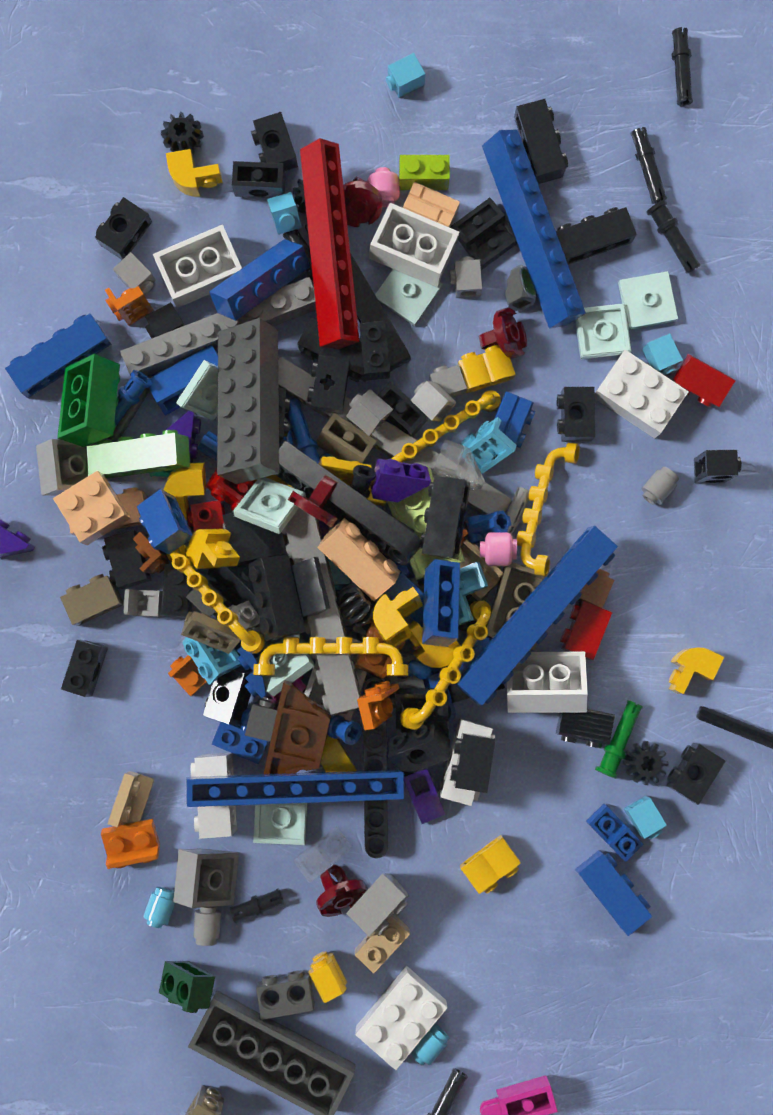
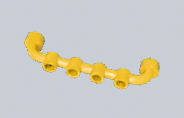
(489, 402)
(539, 495)
(251, 640)
(342, 646)
(412, 717)

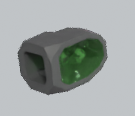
(520, 290)

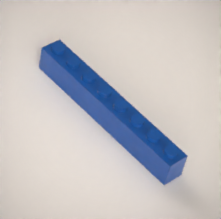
(533, 228)
(536, 615)
(294, 788)

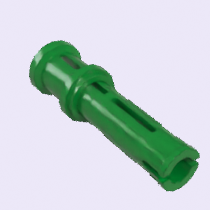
(615, 751)

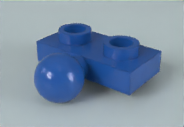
(233, 740)

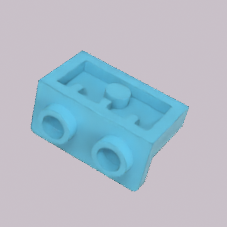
(489, 445)
(210, 661)

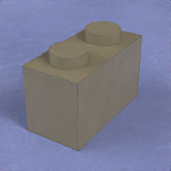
(345, 440)
(91, 600)

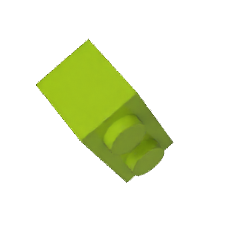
(426, 170)

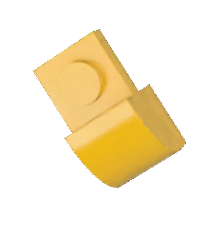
(187, 177)
(186, 483)
(211, 549)
(390, 616)
(429, 654)
(693, 661)
(336, 757)

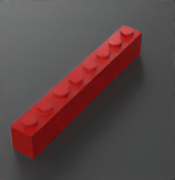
(329, 244)

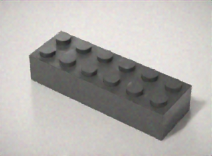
(248, 402)
(272, 1056)

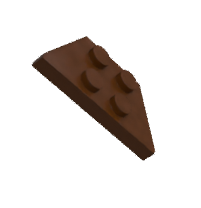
(297, 733)

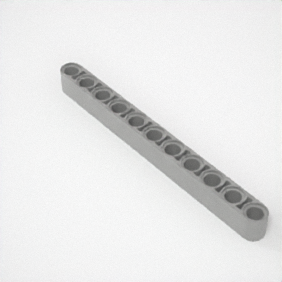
(388, 437)

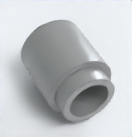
(660, 486)
(207, 926)

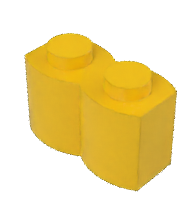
(486, 369)
(490, 865)
(327, 976)

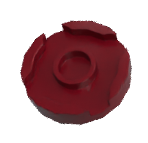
(362, 202)
(506, 333)
(317, 501)
(340, 893)

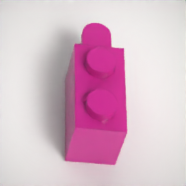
(523, 1098)

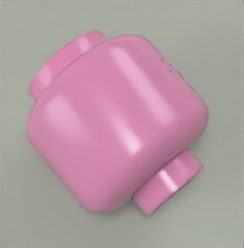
(387, 184)
(498, 549)

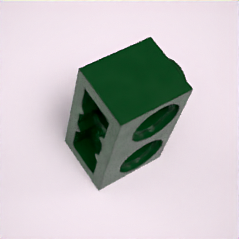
(186, 985)

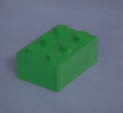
(89, 401)

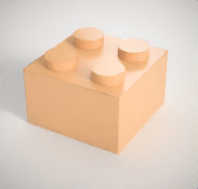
(91, 508)

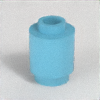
(159, 907)
(430, 1045)

